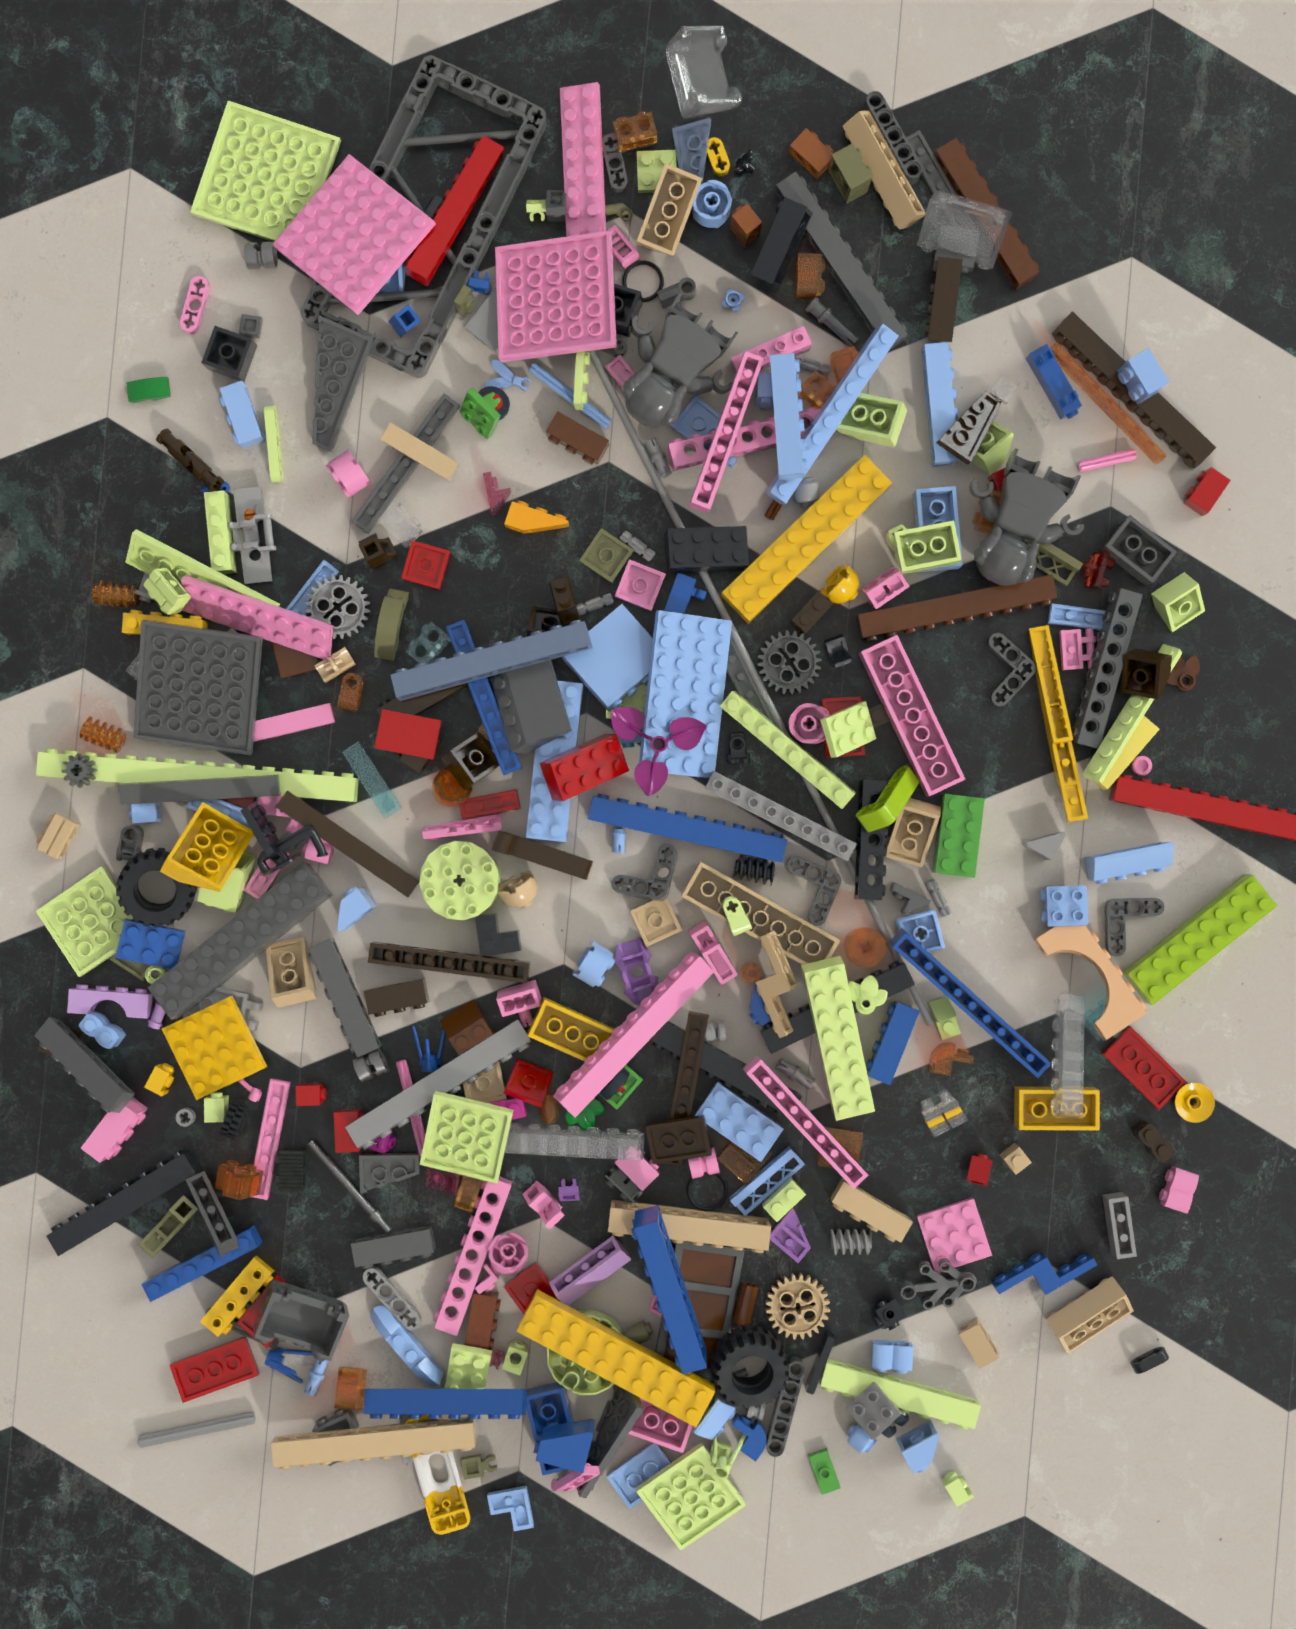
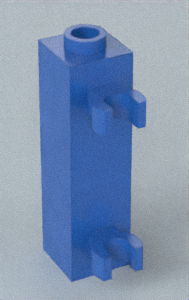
(1054, 382)
(681, 594)

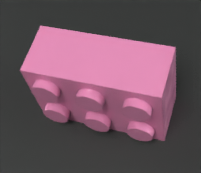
(113, 1130)
(661, 1428)

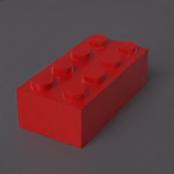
(584, 767)

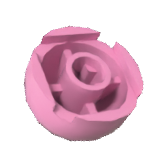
(508, 1253)

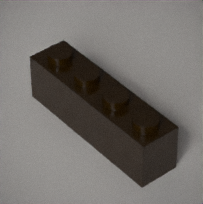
(944, 299)

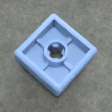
(927, 922)

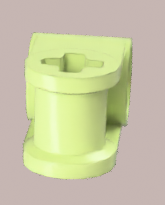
(738, 918)

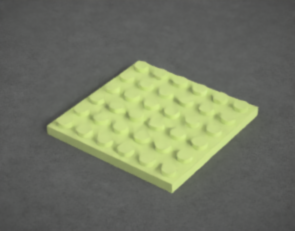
(262, 171)

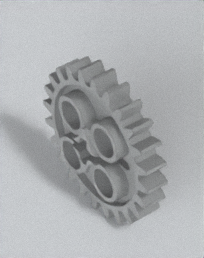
(326, 592)

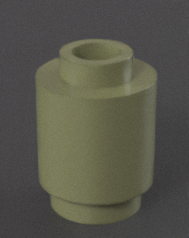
(639, 1332)

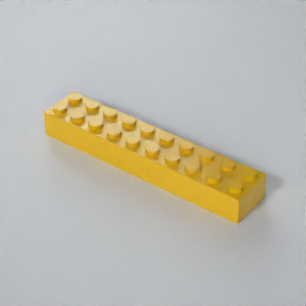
(806, 539)
(616, 1358)

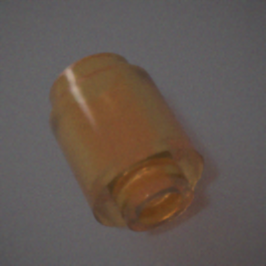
(744, 972)
(549, 1110)

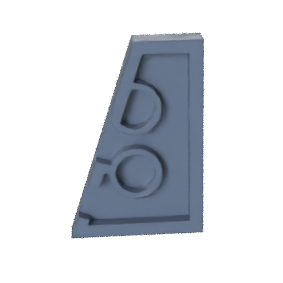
(692, 146)

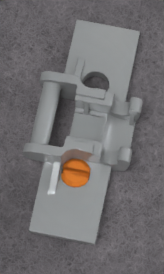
(245, 531)

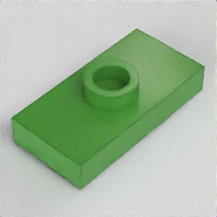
(824, 1471)

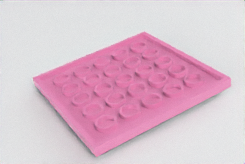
(353, 234)
(555, 296)

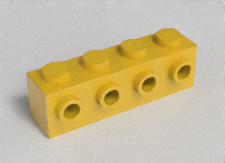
(132, 621)
(237, 1296)

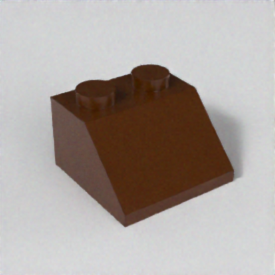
(467, 1027)

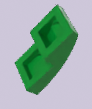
(148, 388)

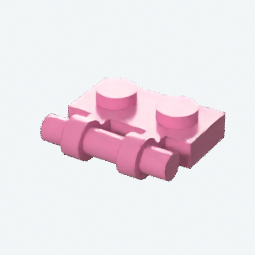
(1071, 648)

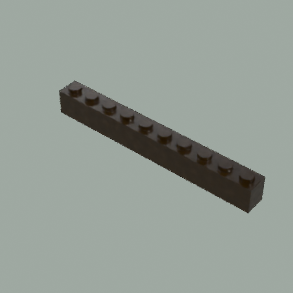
(1153, 412)

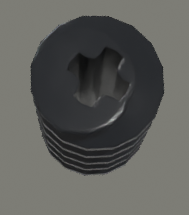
(754, 869)

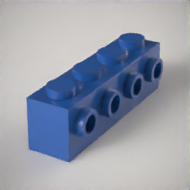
(892, 1042)

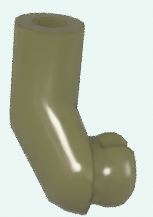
(620, 210)

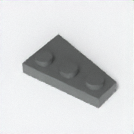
(384, 1168)

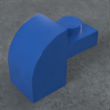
(756, 1437)

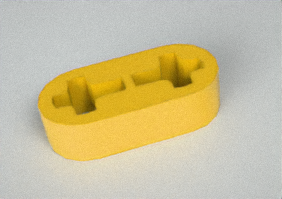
(721, 154)

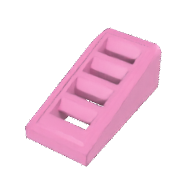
(629, 255)

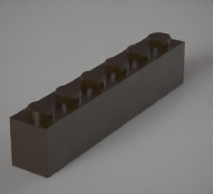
(421, 703)

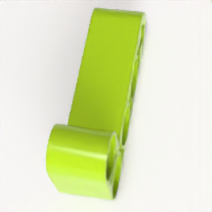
(890, 801)

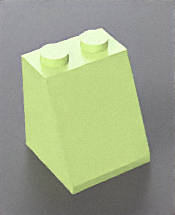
(232, 893)

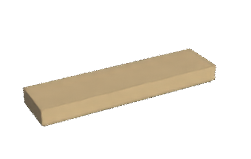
(419, 451)

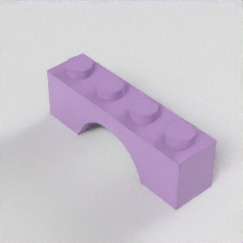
(135, 1004)

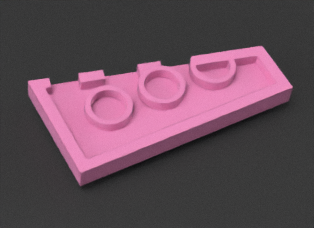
(461, 827)

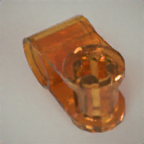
(350, 695)

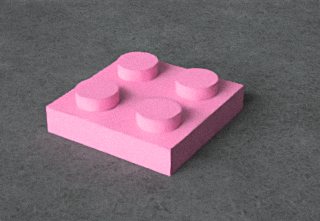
(640, 585)

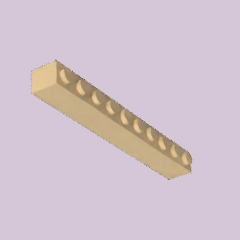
(373, 1442)

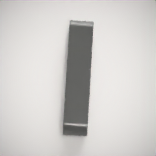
(892, 128)
(785, 1415)

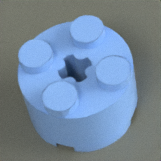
(718, 213)
(593, 964)

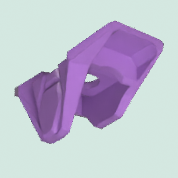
(630, 955)

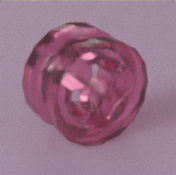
(496, 1359)

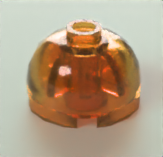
(447, 789)

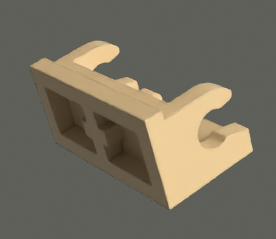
(978, 1343)

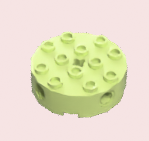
(440, 875)
(574, 1376)

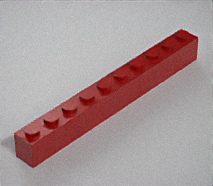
(1203, 807)

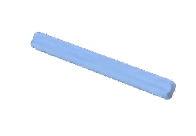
(568, 394)

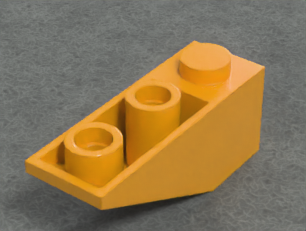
(530, 520)

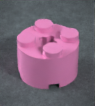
(348, 473)
(799, 723)

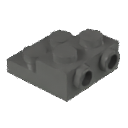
(341, 1420)

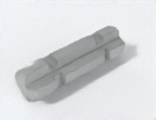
(812, 365)
(637, 545)
(594, 604)
(938, 898)

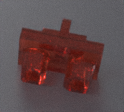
(1095, 569)

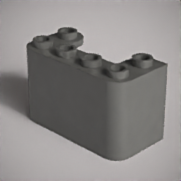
(301, 1318)

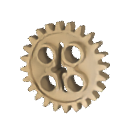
(795, 1288)

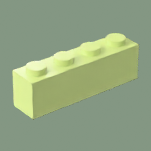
(219, 535)

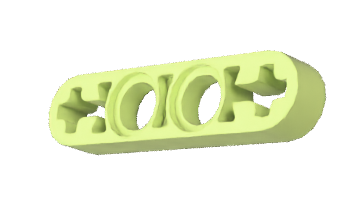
(273, 443)

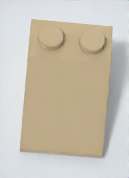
(913, 832)
(290, 972)

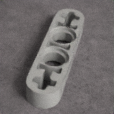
(390, 1299)

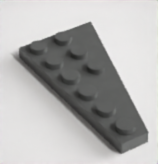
(338, 371)
(612, 1429)

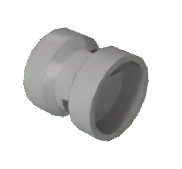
(711, 1034)

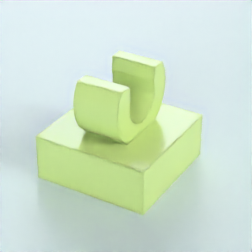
(536, 206)

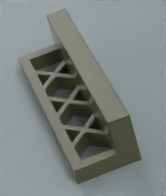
(1061, 558)

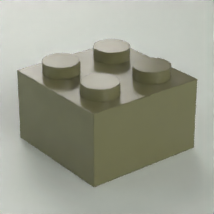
(850, 173)

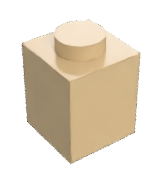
(1015, 1158)

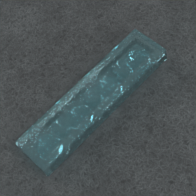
(372, 780)

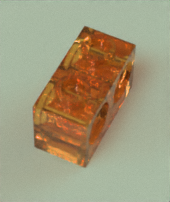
(636, 137)
(816, 397)

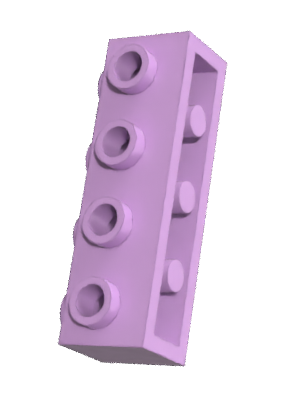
(590, 1271)

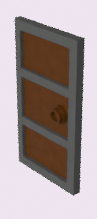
(712, 1286)

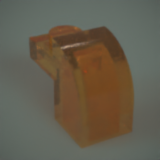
(943, 1056)
(468, 1193)

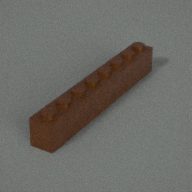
(969, 184)

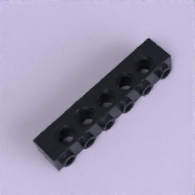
(863, 890)

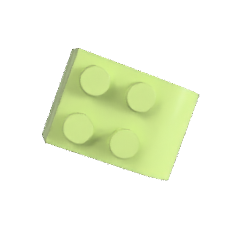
(874, 420)
(927, 547)

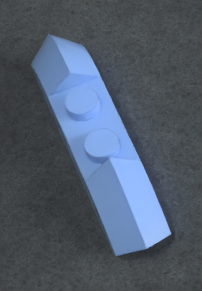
(407, 1346)

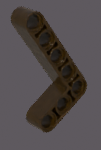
(542, 854)

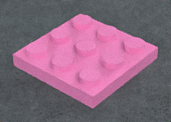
(954, 1234)

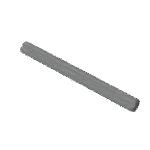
(196, 1429)

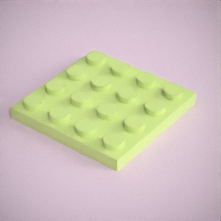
(86, 921)
(466, 1137)
(690, 1497)

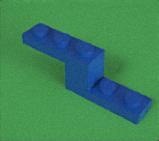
(1044, 1273)

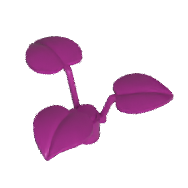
(653, 775)

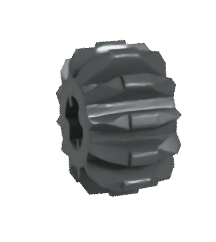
(82, 777)

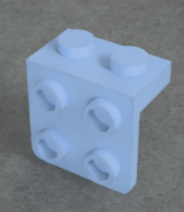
(1064, 905)

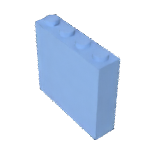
(616, 661)

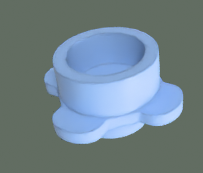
(731, 294)

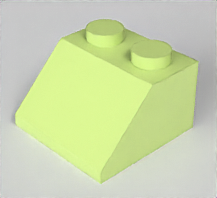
(1178, 601)

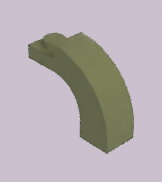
(389, 624)
(168, 1227)

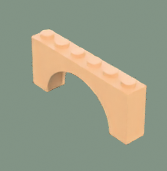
(1121, 1004)

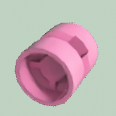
(704, 1164)

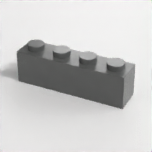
(212, 1213)
(393, 1246)

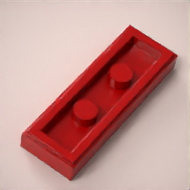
(490, 804)

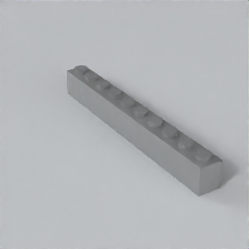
(445, 1079)

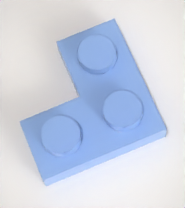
(515, 1501)

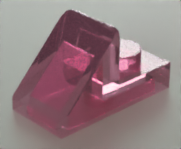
(498, 497)
(442, 1181)

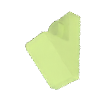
(944, 1017)

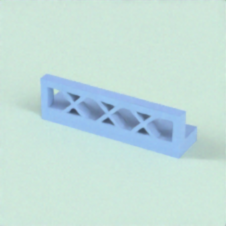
(763, 1175)

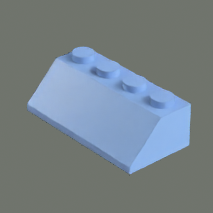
(1129, 861)

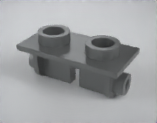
(628, 1190)

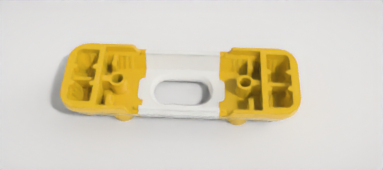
(443, 1500)

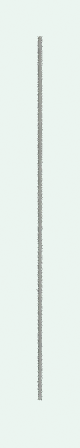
(725, 616)

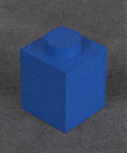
(404, 320)

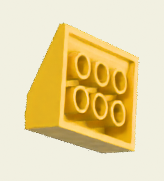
(207, 849)

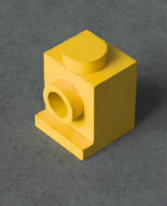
(160, 1079)

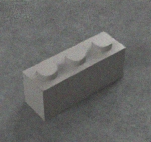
(1119, 1225)

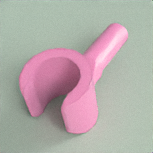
(255, 1094)

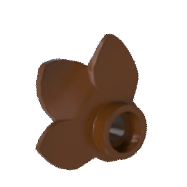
(1185, 669)

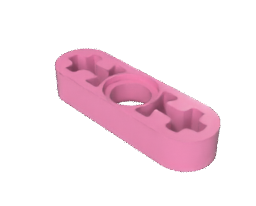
(204, 292)

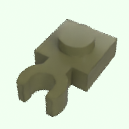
(474, 1465)

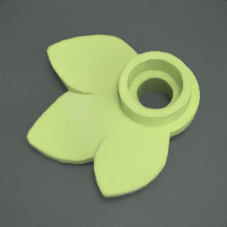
(868, 992)

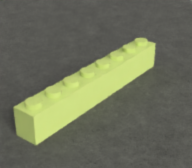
(788, 749)
(904, 1394)

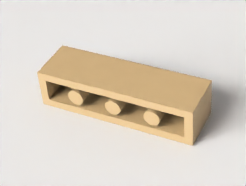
(871, 1210)

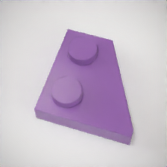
(790, 1236)

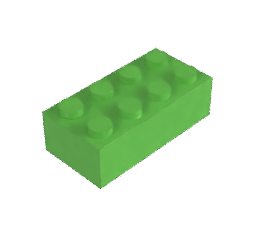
(958, 835)

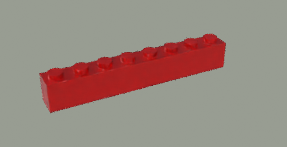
(454, 210)

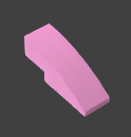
(713, 952)

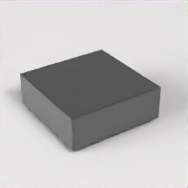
(250, 326)

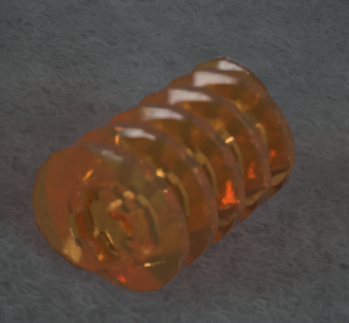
(114, 595)
(100, 734)

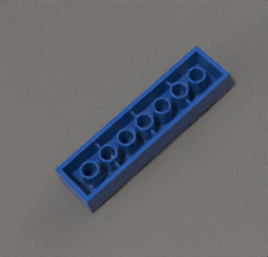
(670, 1289)

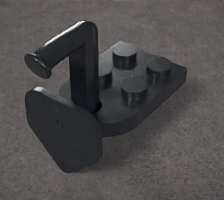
(271, 845)

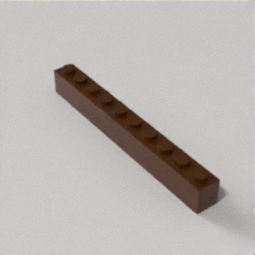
(956, 607)

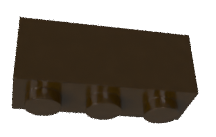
(397, 997)

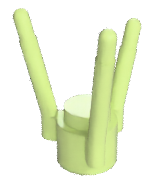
(723, 1464)

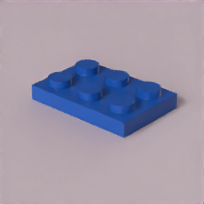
(150, 944)

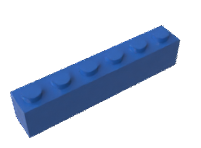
(199, 1265)

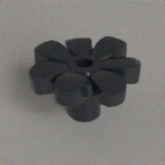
(745, 162)

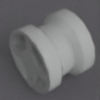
(755, 1412)

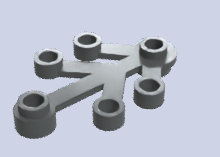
(939, 1284)

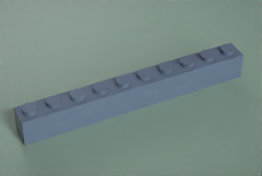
(491, 660)

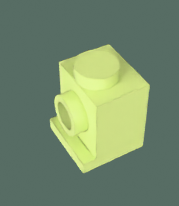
(957, 1488)

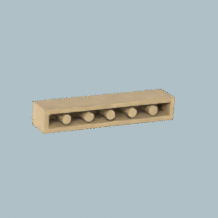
(886, 172)

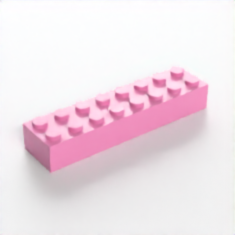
(911, 716)

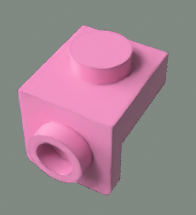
(488, 1281)

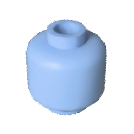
(859, 1439)

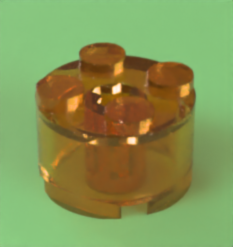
(869, 957)
(350, 1388)

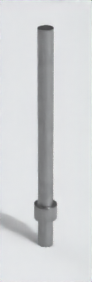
(375, 1215)

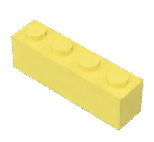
(1138, 740)

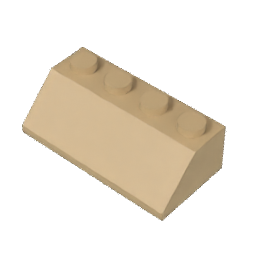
(669, 210)
(1089, 1314)

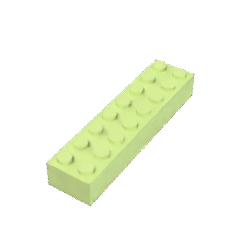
(838, 1038)

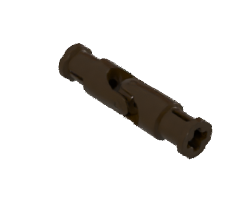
(189, 460)

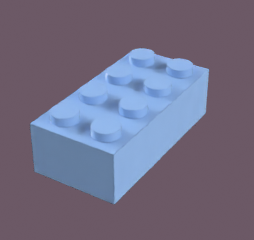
(936, 507)
(739, 1121)

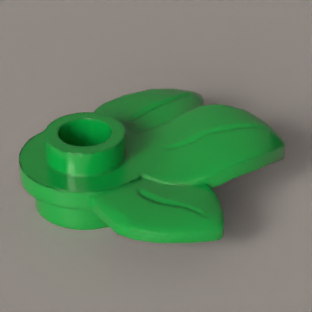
(586, 1117)

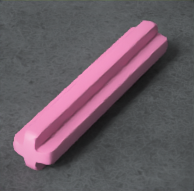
(1107, 460)

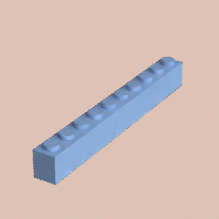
(837, 406)

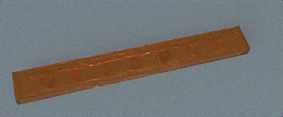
(1111, 409)

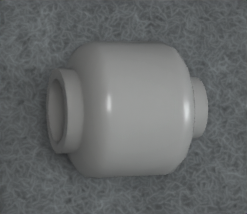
(807, 492)

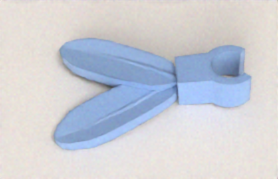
(507, 377)

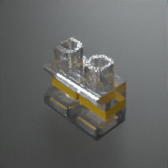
(933, 1114)

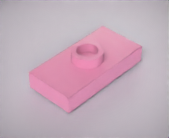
(619, 370)

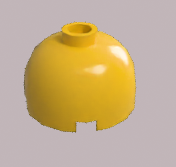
(841, 585)

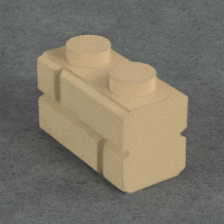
(57, 835)

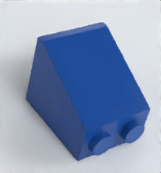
(565, 1444)

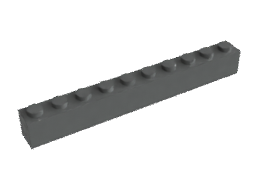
(840, 261)

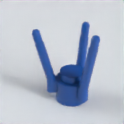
(428, 1061)
(275, 1361)

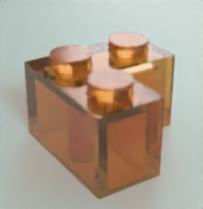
(238, 1180)

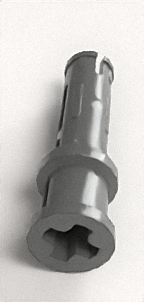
(824, 316)

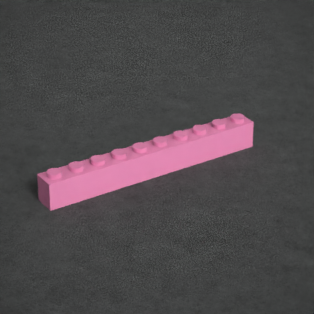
(633, 1034)

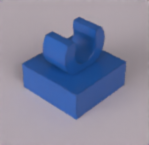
(480, 285)

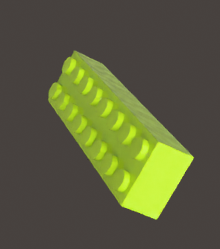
(1199, 939)

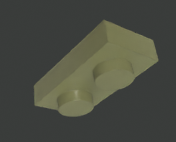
(464, 301)

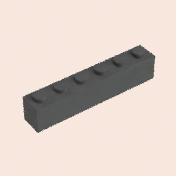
(345, 997)
(83, 1065)

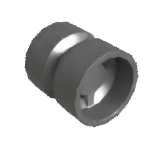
(260, 255)
(364, 1067)

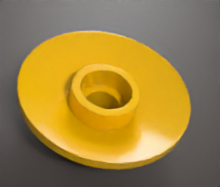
(1203, 1104)

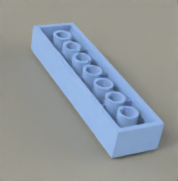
(547, 817)

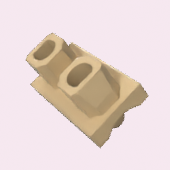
(336, 664)

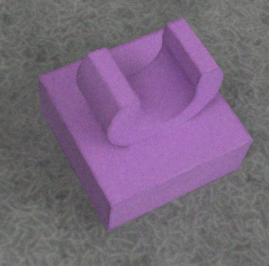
(569, 1193)

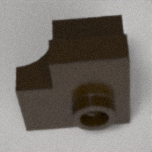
(377, 550)

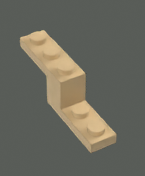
(776, 984)

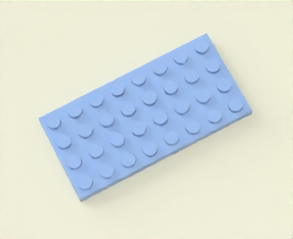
(686, 681)

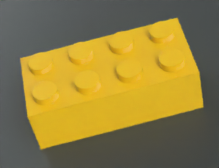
(568, 1030)
(1034, 1110)

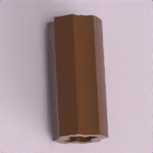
(745, 1303)

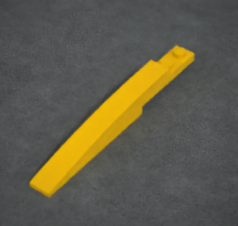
(1057, 724)

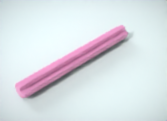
(416, 1122)

